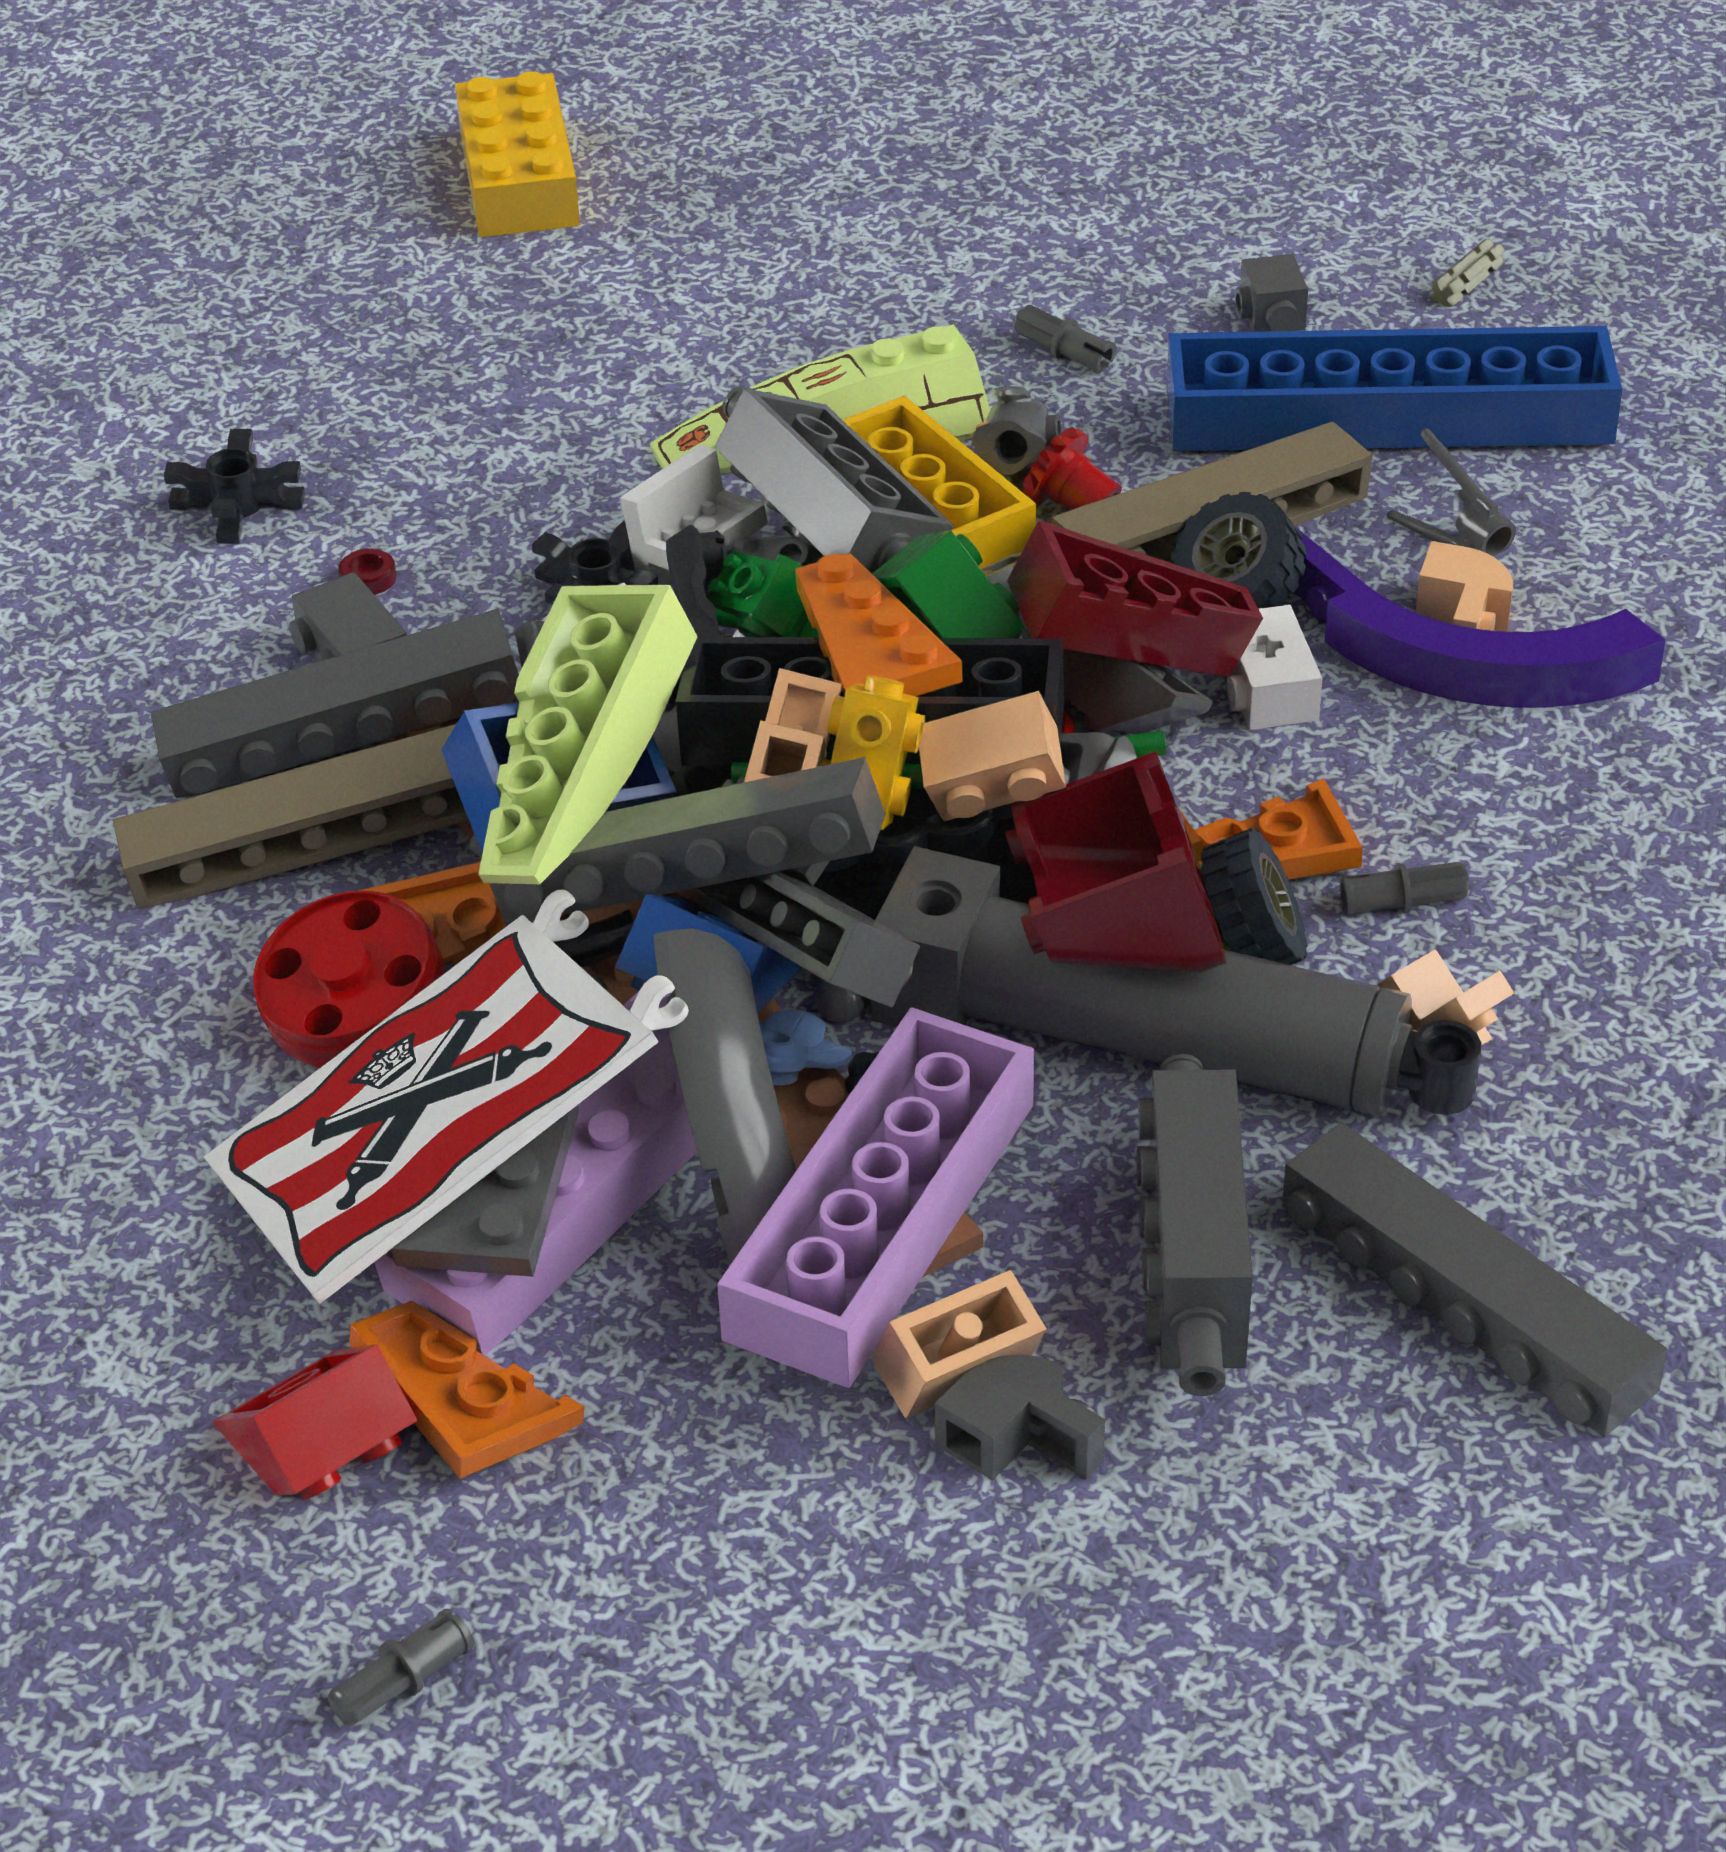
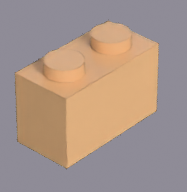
(991, 757)
(942, 1341)

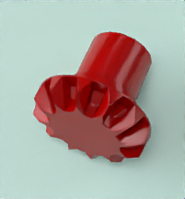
(1068, 474)

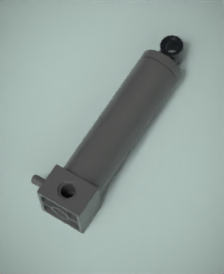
(1253, 1015)

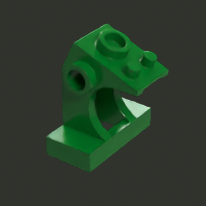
(761, 595)

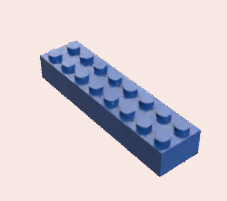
(1394, 383)

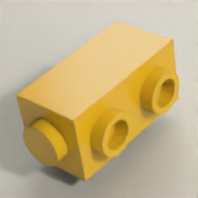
(883, 727)

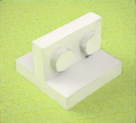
(681, 496)

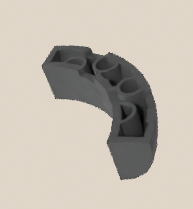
(725, 1079)

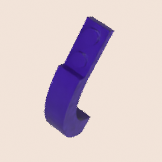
(1477, 664)

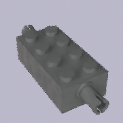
(823, 477)
(1196, 1223)

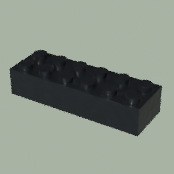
(732, 681)

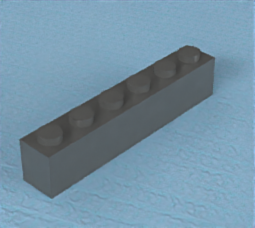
(335, 704)
(712, 839)
(814, 932)
(1473, 1280)

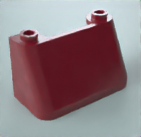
(1115, 874)

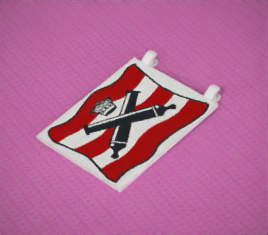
(435, 1098)

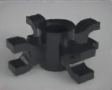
(234, 485)
(588, 562)

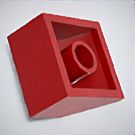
(320, 1421)

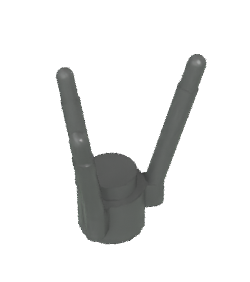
(1478, 523)

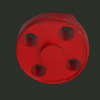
(341, 971)

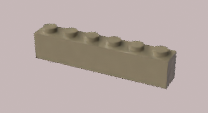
(1301, 473)
(288, 820)

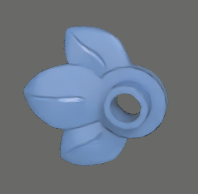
(797, 1041)

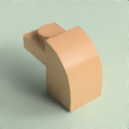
(1464, 588)
(795, 726)
(1439, 996)

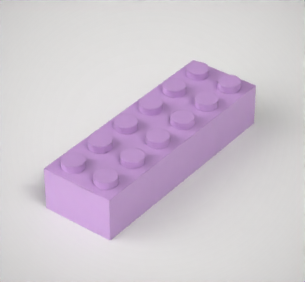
(620, 1154)
(876, 1197)

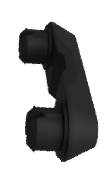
(688, 558)

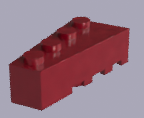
(1130, 604)

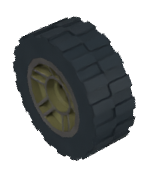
(1246, 544)
(1253, 899)

